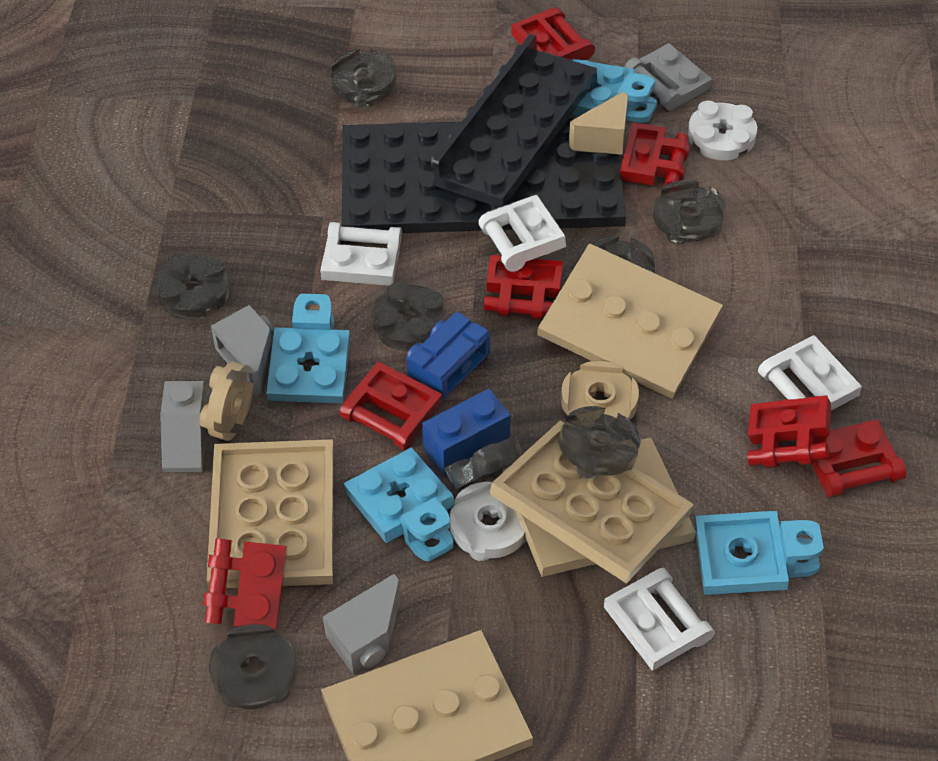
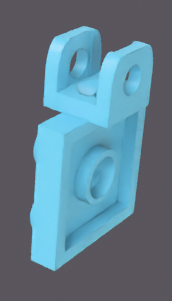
(614, 80)
(313, 339)
(417, 515)
(772, 549)

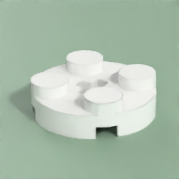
(711, 117)
(480, 539)

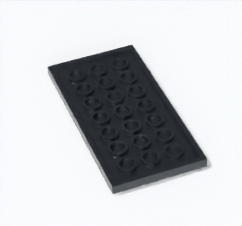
(392, 182)

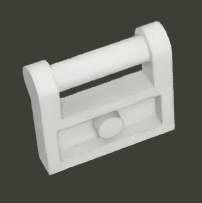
(531, 224)
(361, 263)
(815, 369)
(649, 626)

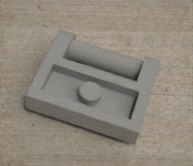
(674, 71)

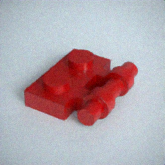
(643, 153)
(536, 278)
(786, 421)
(259, 583)

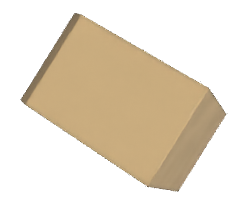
(601, 127)

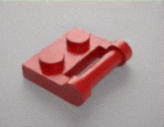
(548, 40)
(395, 395)
(856, 447)

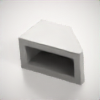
(246, 340)
(181, 434)
(365, 625)

